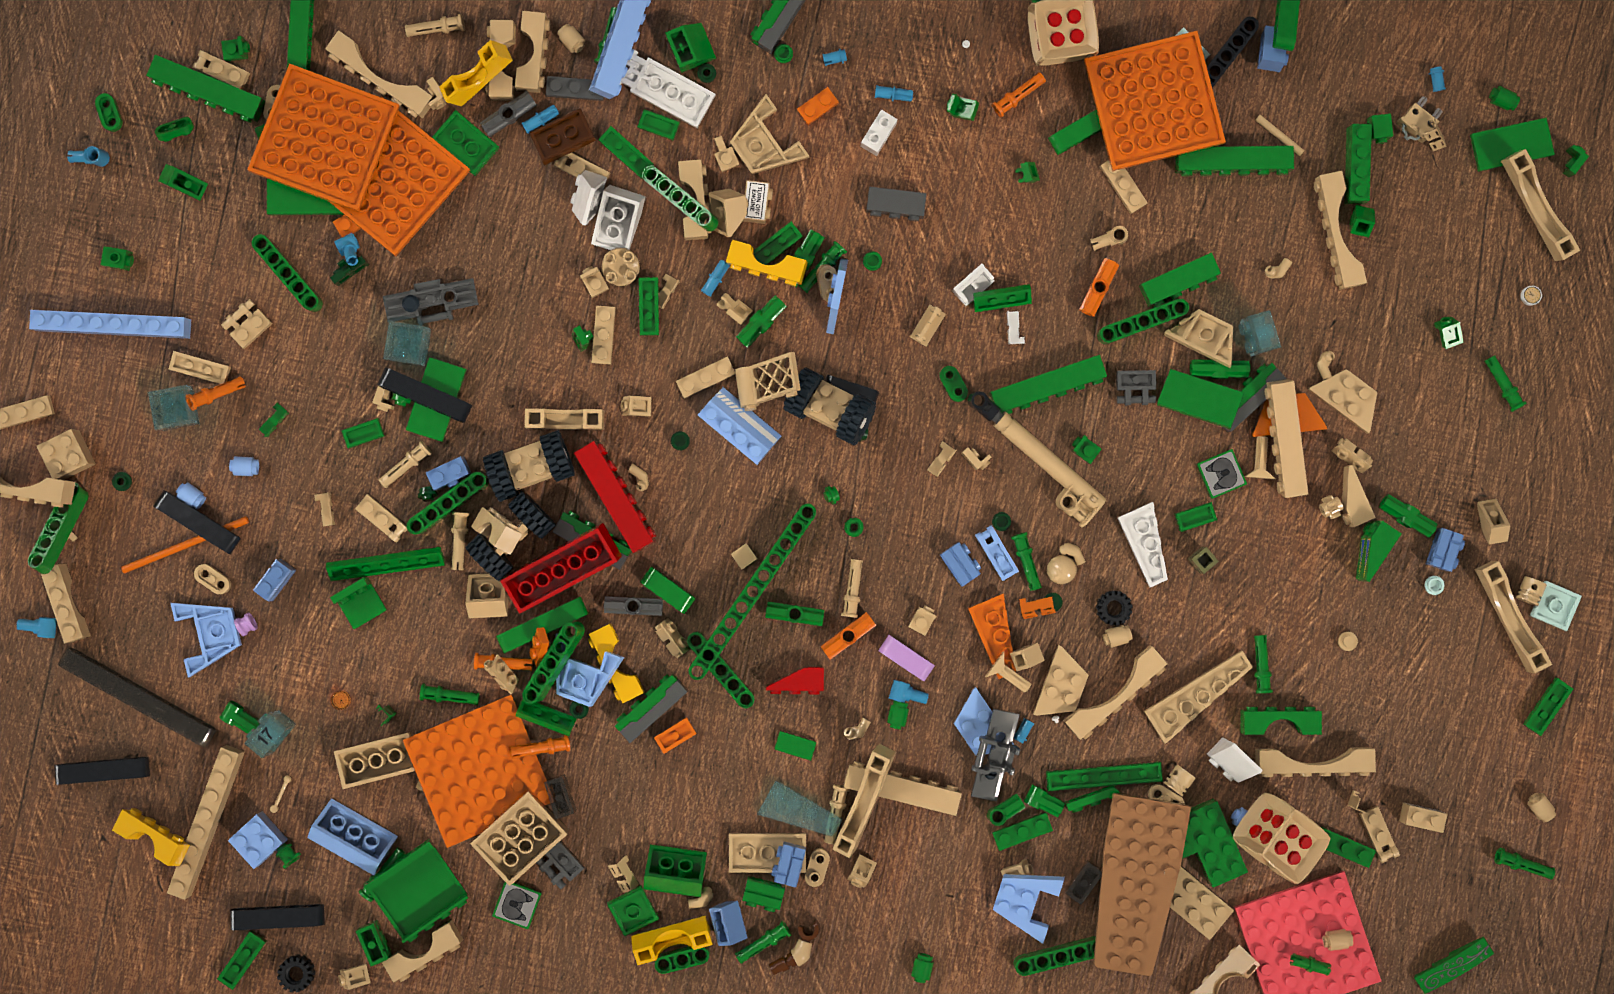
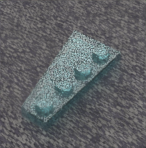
(793, 808)

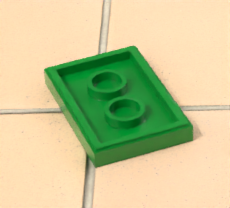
(466, 142)

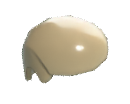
(1061, 569)

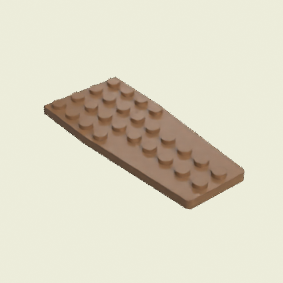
(1138, 881)

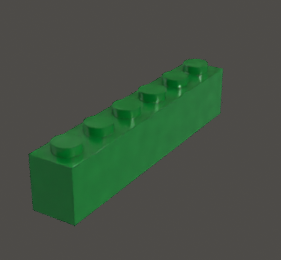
(205, 88)
(1236, 160)
(1049, 384)

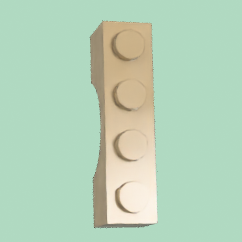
(530, 76)
(502, 86)
(691, 175)
(564, 419)
(498, 529)
(58, 587)
(402, 963)
(1236, 964)

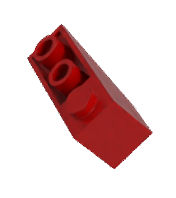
(804, 679)

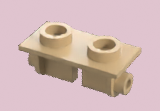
(928, 325)
(1345, 450)
(668, 630)
(502, 673)

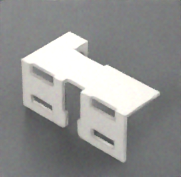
(1013, 331)

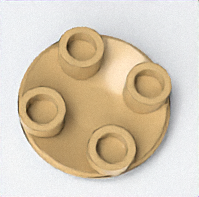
(620, 266)

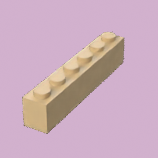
(1287, 438)
(909, 790)

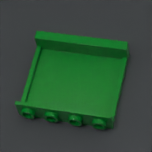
(417, 891)

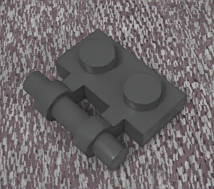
(1136, 380)
(564, 861)

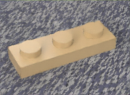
(1124, 187)
(603, 335)
(199, 368)
(705, 377)
(26, 411)

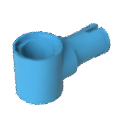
(88, 156)
(348, 247)
(43, 627)
(904, 692)

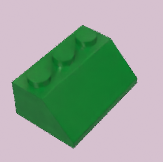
(675, 870)

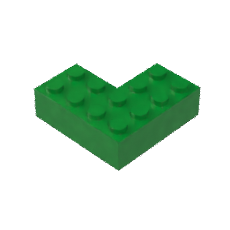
(1213, 844)

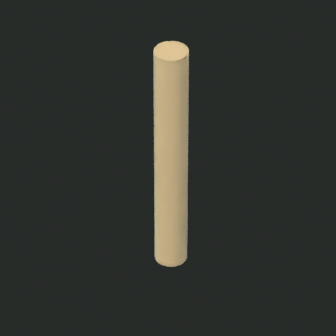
(1279, 135)

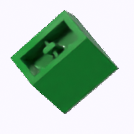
(690, 46)

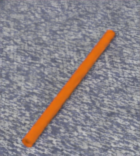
(178, 547)

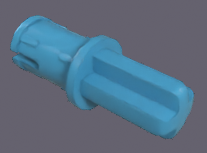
(893, 93)
(540, 118)
(715, 278)

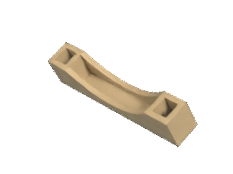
(347, 51)
(1554, 233)
(1347, 268)
(50, 489)
(1499, 592)
(1145, 667)
(1353, 760)
(871, 785)

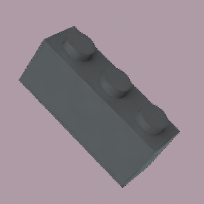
(896, 203)

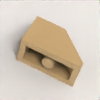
(1493, 521)

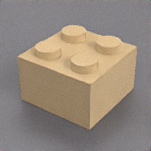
(66, 454)

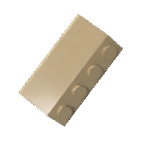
(373, 761)

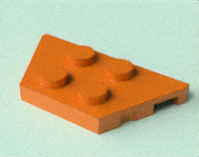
(1308, 417)

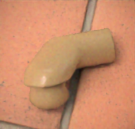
(1278, 271)
(1324, 362)
(641, 477)
(1074, 551)
(857, 731)
(702, 901)

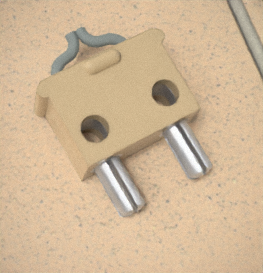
(1417, 121)

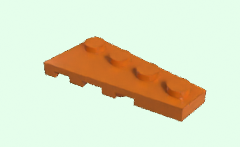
(993, 629)

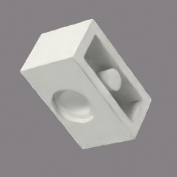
(879, 132)

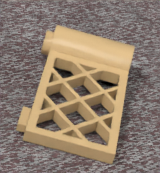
(750, 385)

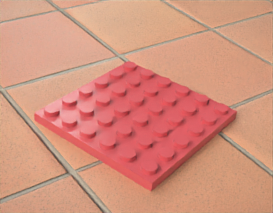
(1295, 924)

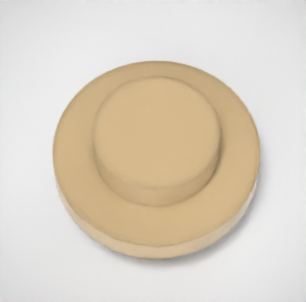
(1347, 641)

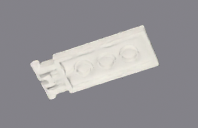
(667, 90)

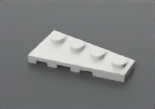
(1144, 540)

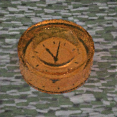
(340, 700)

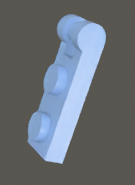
(997, 553)

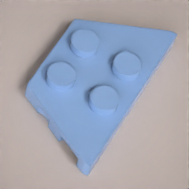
(975, 720)

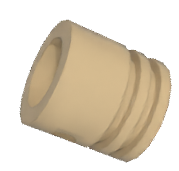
(1529, 595)
(1179, 780)

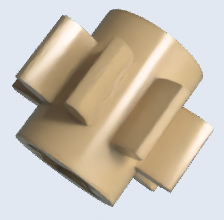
(1331, 507)

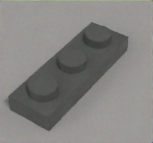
(571, 88)

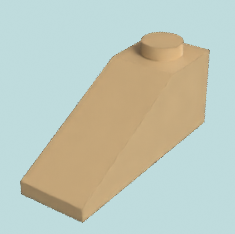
(1354, 501)

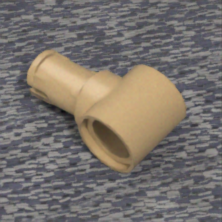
(1109, 239)

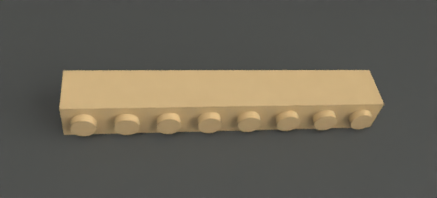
(206, 821)

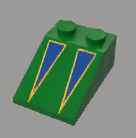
(1374, 547)

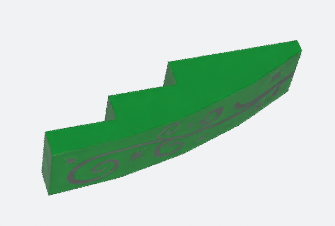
(1454, 965)

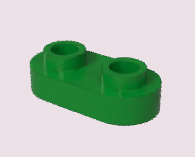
(108, 113)
(174, 129)
(954, 383)

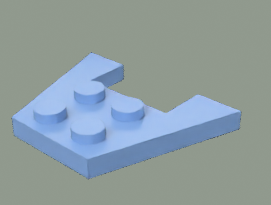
(834, 299)
(215, 633)
(586, 682)
(1018, 898)

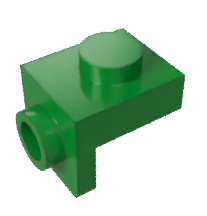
(962, 107)

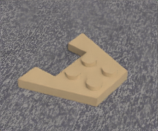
(757, 145)

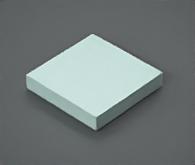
(1556, 606)

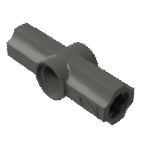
(497, 120)
(647, 606)

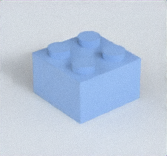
(257, 840)

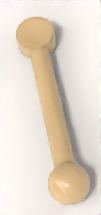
(274, 808)

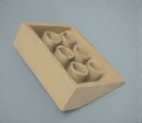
(519, 838)

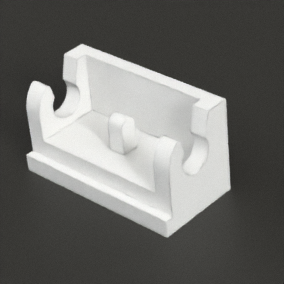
(974, 282)

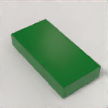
(658, 125)
(363, 433)
(1195, 517)
(795, 745)

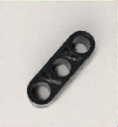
(852, 388)

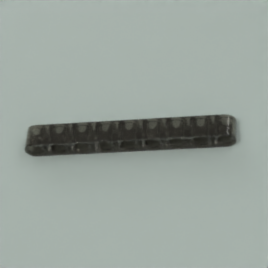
(137, 697)

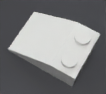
(588, 195)
(617, 218)
(1232, 761)

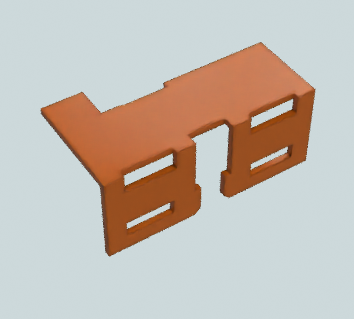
(1035, 605)

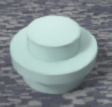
(1434, 585)

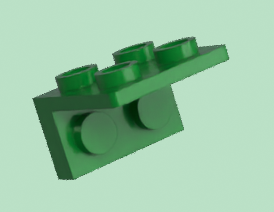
(359, 602)

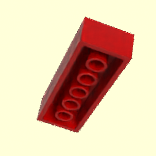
(615, 497)
(561, 568)

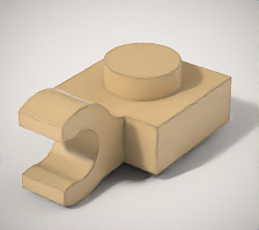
(725, 157)
(736, 310)

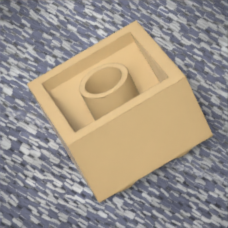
(729, 208)
(486, 597)

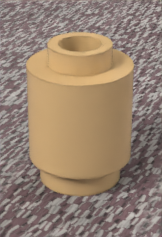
(571, 38)
(1117, 636)
(1541, 807)
(1337, 939)

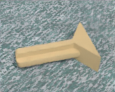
(1260, 460)
(1007, 673)

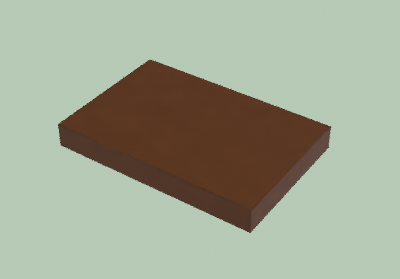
(562, 136)

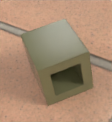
(1203, 560)

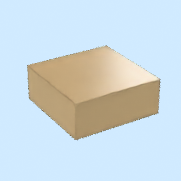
(744, 556)

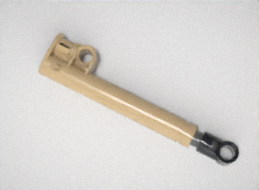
(1082, 496)

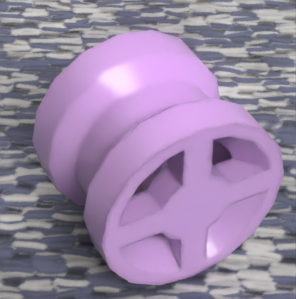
(245, 624)

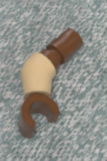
(799, 954)

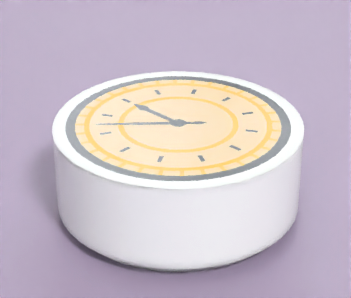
(1531, 295)

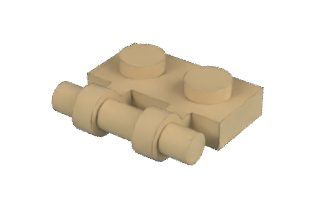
(250, 328)

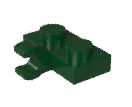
(346, 271)

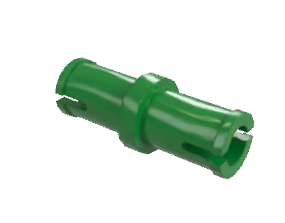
(1310, 964)

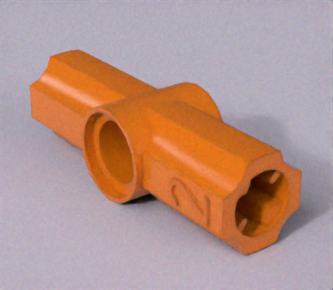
(1093, 298)
(838, 644)

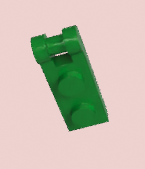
(1093, 798)

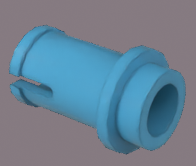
(835, 57)
(1437, 79)
(1023, 730)

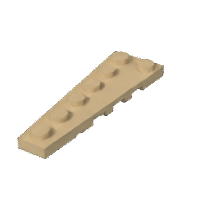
(1186, 703)

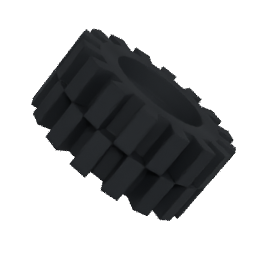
(1125, 608)
(287, 981)

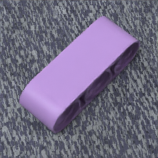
(906, 658)

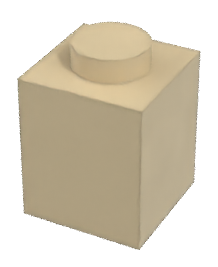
(1027, 657)

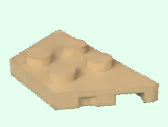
(1206, 336)
(1348, 397)
(1061, 686)

